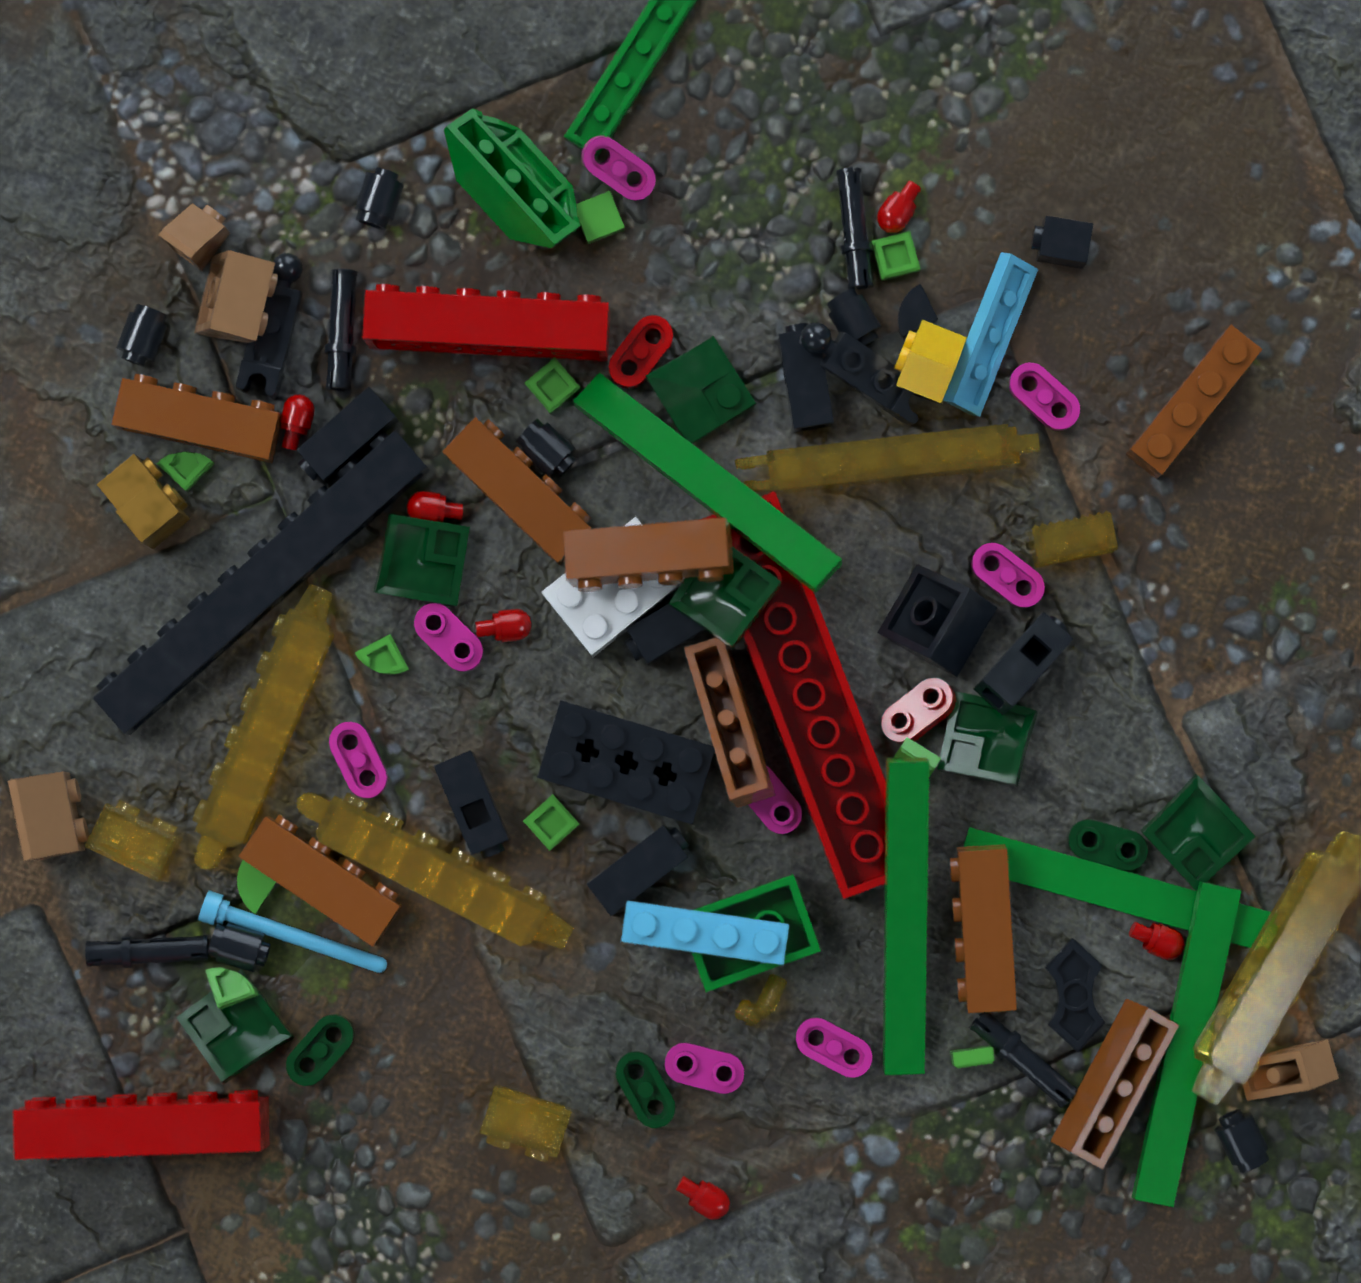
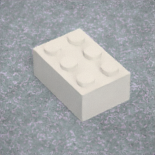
(604, 614)

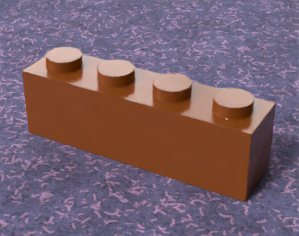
(1193, 401)
(197, 419)
(514, 488)
(648, 553)
(729, 722)
(321, 880)
(986, 928)
(1114, 1083)

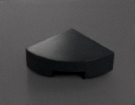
(913, 310)

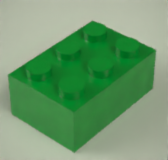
(773, 902)

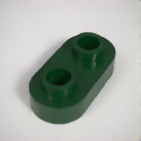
(1107, 844)
(320, 1049)
(644, 1089)

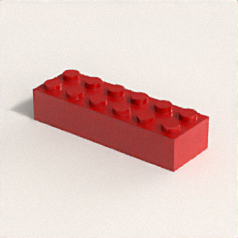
(486, 323)
(141, 1127)

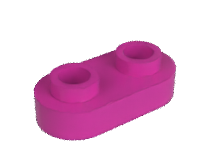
(617, 167)
(1046, 394)
(1009, 573)
(448, 637)
(358, 760)
(765, 808)
(832, 1048)
(704, 1067)

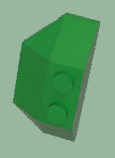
(511, 180)

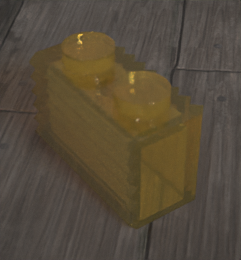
(1072, 539)
(134, 841)
(525, 1122)

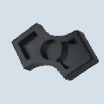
(1075, 1012)

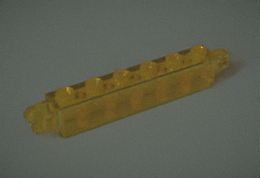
(889, 459)
(265, 729)
(434, 872)
(1277, 966)

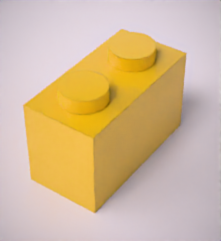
(929, 360)

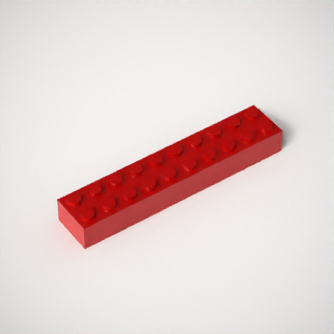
(819, 726)

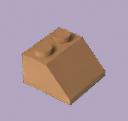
(236, 297)
(48, 815)

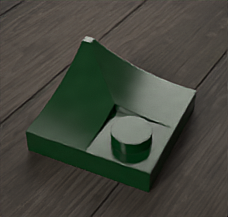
(700, 390)
(422, 560)
(727, 605)
(984, 742)
(1197, 832)
(236, 1034)

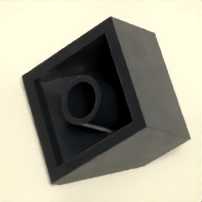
(937, 619)

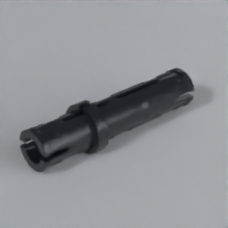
(853, 215)
(340, 341)
(139, 951)
(1023, 1058)

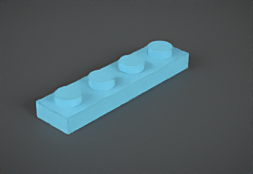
(990, 334)
(705, 932)

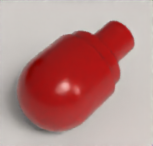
(898, 209)
(296, 419)
(433, 507)
(505, 625)
(1159, 940)
(705, 1198)

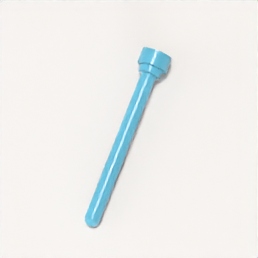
(219, 910)

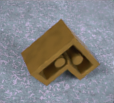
(143, 502)

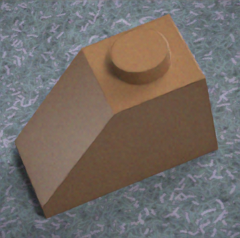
(195, 234)
(1292, 1070)

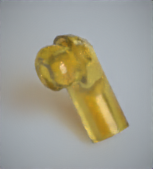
(766, 1003)

